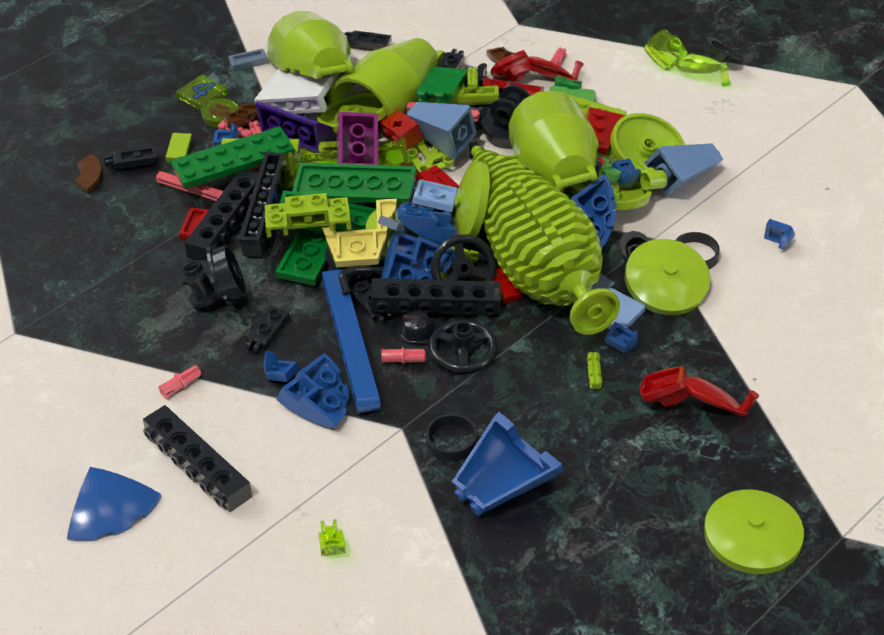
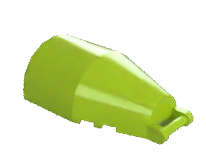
(309, 45)
(391, 73)
(554, 139)

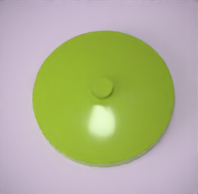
(356, 102)
(640, 135)
(625, 197)
(472, 199)
(667, 276)
(753, 531)

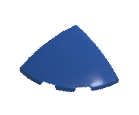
(599, 205)
(426, 221)
(412, 258)
(317, 393)
(109, 505)

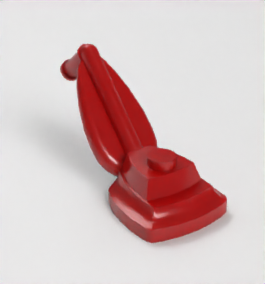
(519, 64)
(673, 385)

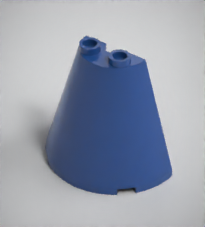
(502, 468)

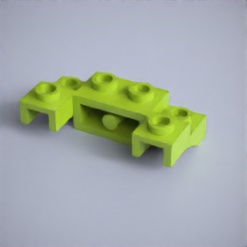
(307, 212)

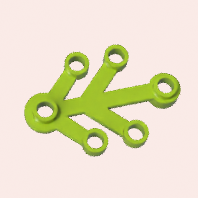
(430, 156)

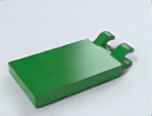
(441, 84)

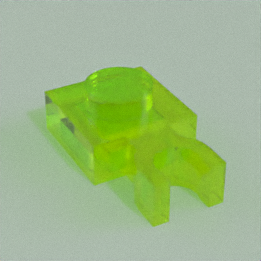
(331, 540)

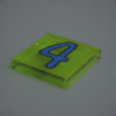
(201, 91)

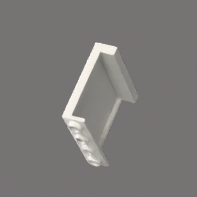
(296, 91)

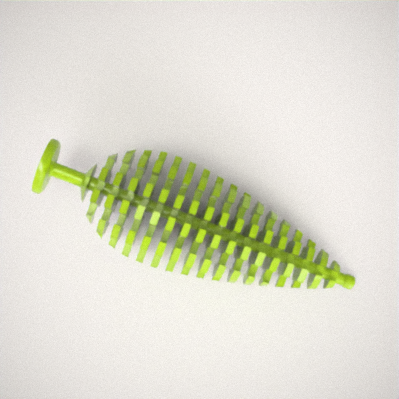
(545, 243)

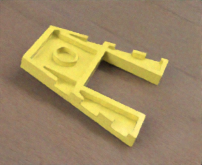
(361, 246)

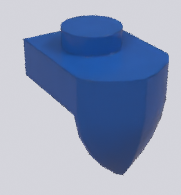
(219, 134)
(629, 174)
(779, 233)
(621, 338)
(278, 369)

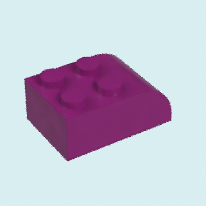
(357, 138)

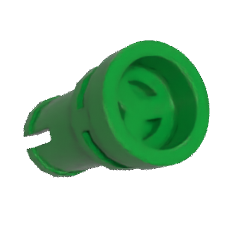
(569, 83)

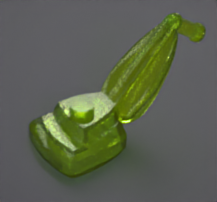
(670, 51)

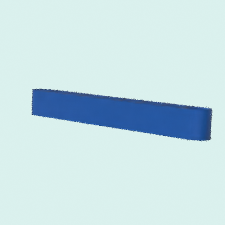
(351, 344)

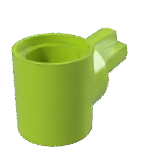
(651, 177)

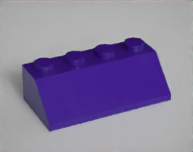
(295, 126)

